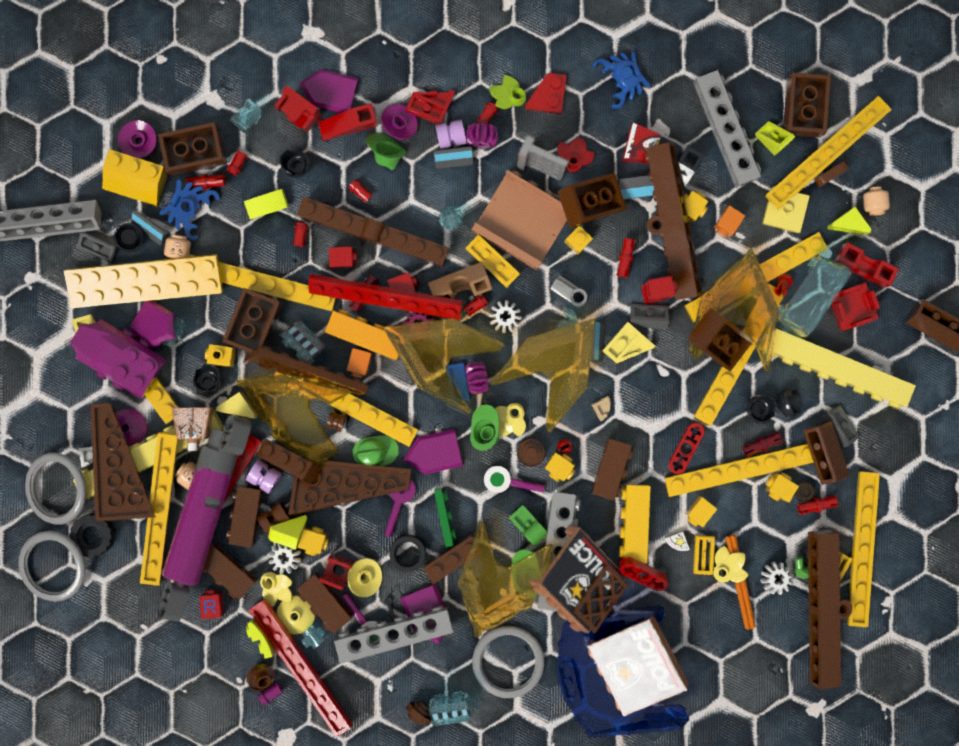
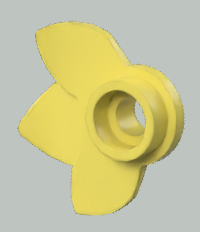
(511, 423)
(731, 564)
(277, 589)

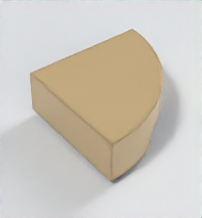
(602, 408)

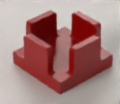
(298, 109)
(855, 307)

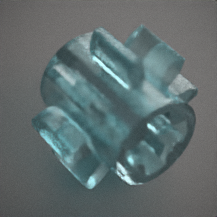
(450, 217)
(313, 636)

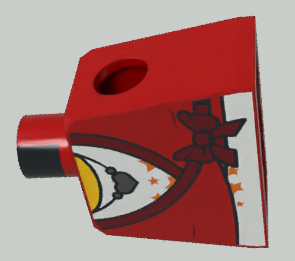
(636, 144)

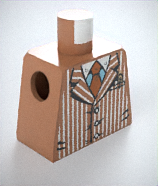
(192, 425)

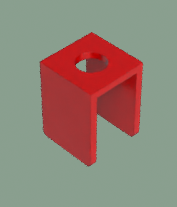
(331, 578)

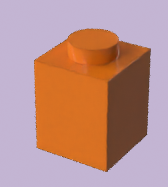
(728, 222)
(359, 363)

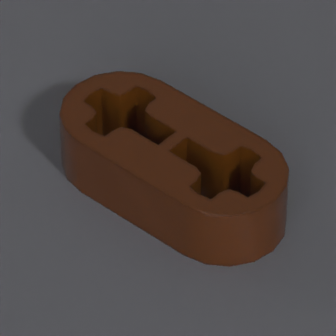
(831, 174)

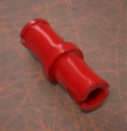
(207, 181)
(626, 257)
(817, 505)

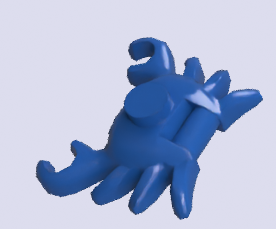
(626, 75)
(184, 204)

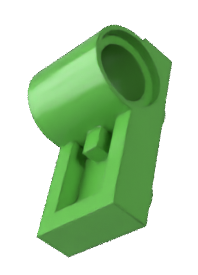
(528, 525)

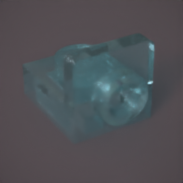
(570, 314)

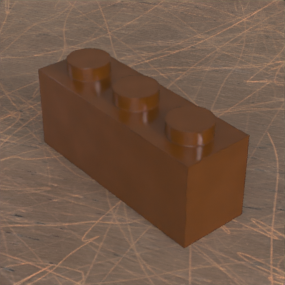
(935, 323)
(826, 453)
(288, 461)
(611, 469)
(244, 516)
(448, 560)
(228, 572)
(324, 603)

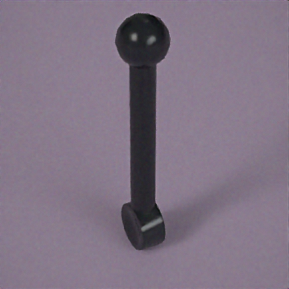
(388, 601)

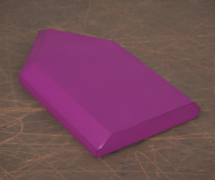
(330, 90)
(153, 323)
(435, 452)
(423, 600)

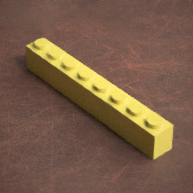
(842, 369)
(145, 454)

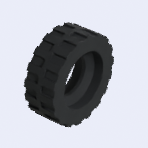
(106, 541)

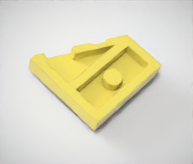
(627, 344)

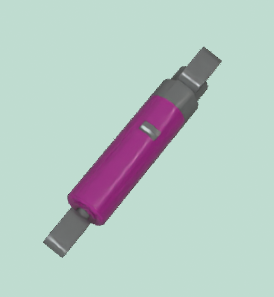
(201, 514)

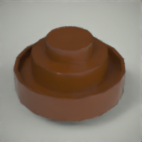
(530, 452)
(260, 677)
(419, 713)

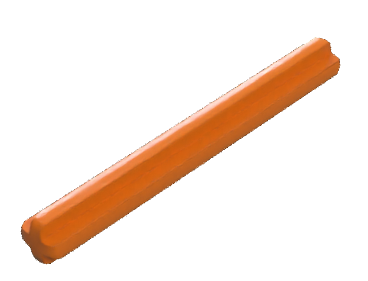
(741, 587)

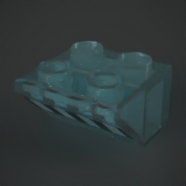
(304, 341)
(449, 709)

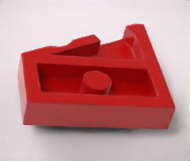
(548, 95)
(430, 105)

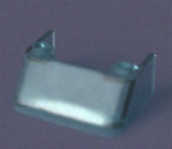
(813, 296)

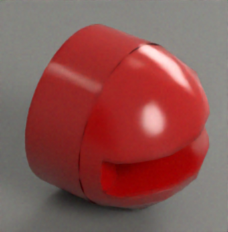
(563, 442)

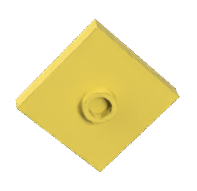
(789, 216)

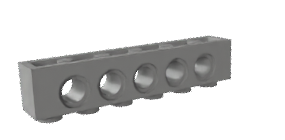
(739, 175)
(50, 220)
(556, 521)
(347, 652)

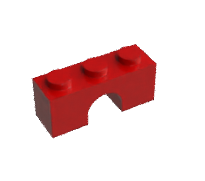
(875, 271)
(658, 290)

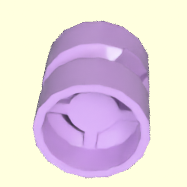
(450, 134)
(264, 476)

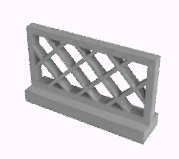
(540, 160)

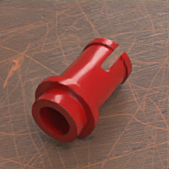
(488, 113)
(237, 163)
(360, 190)
(300, 234)
(784, 283)
(477, 304)

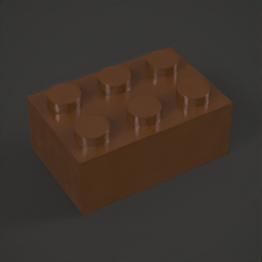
(807, 104)
(192, 149)
(592, 200)
(252, 321)
(720, 339)

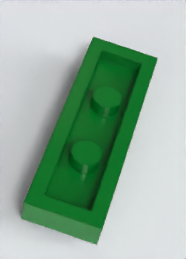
(445, 517)

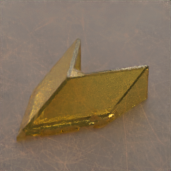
(745, 301)
(428, 349)
(563, 358)
(285, 407)
(494, 590)

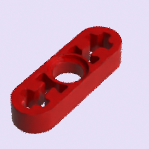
(688, 433)
(654, 580)

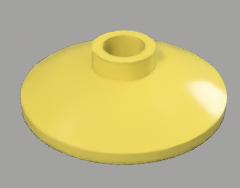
(371, 577)
(302, 609)

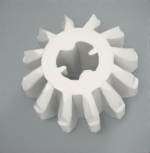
(509, 321)
(279, 561)
(770, 581)

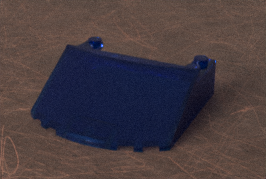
(587, 691)

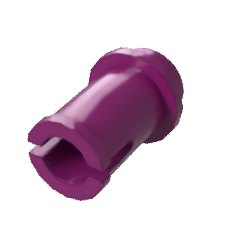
(270, 693)

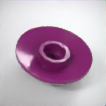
(397, 114)
(131, 132)
(136, 423)

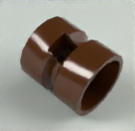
(278, 512)

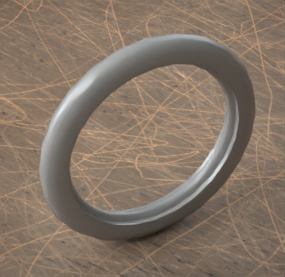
(31, 494)
(72, 547)
(477, 662)

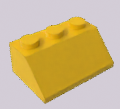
(133, 177)

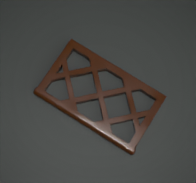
(586, 598)

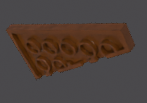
(285, 365)
(117, 482)
(346, 483)

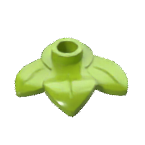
(506, 93)

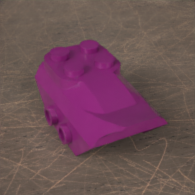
(117, 356)

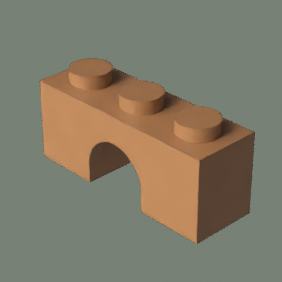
(471, 278)

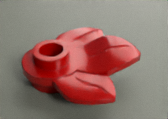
(575, 152)

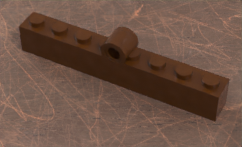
(673, 219)
(373, 232)
(825, 609)

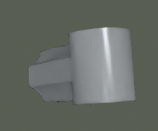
(568, 290)

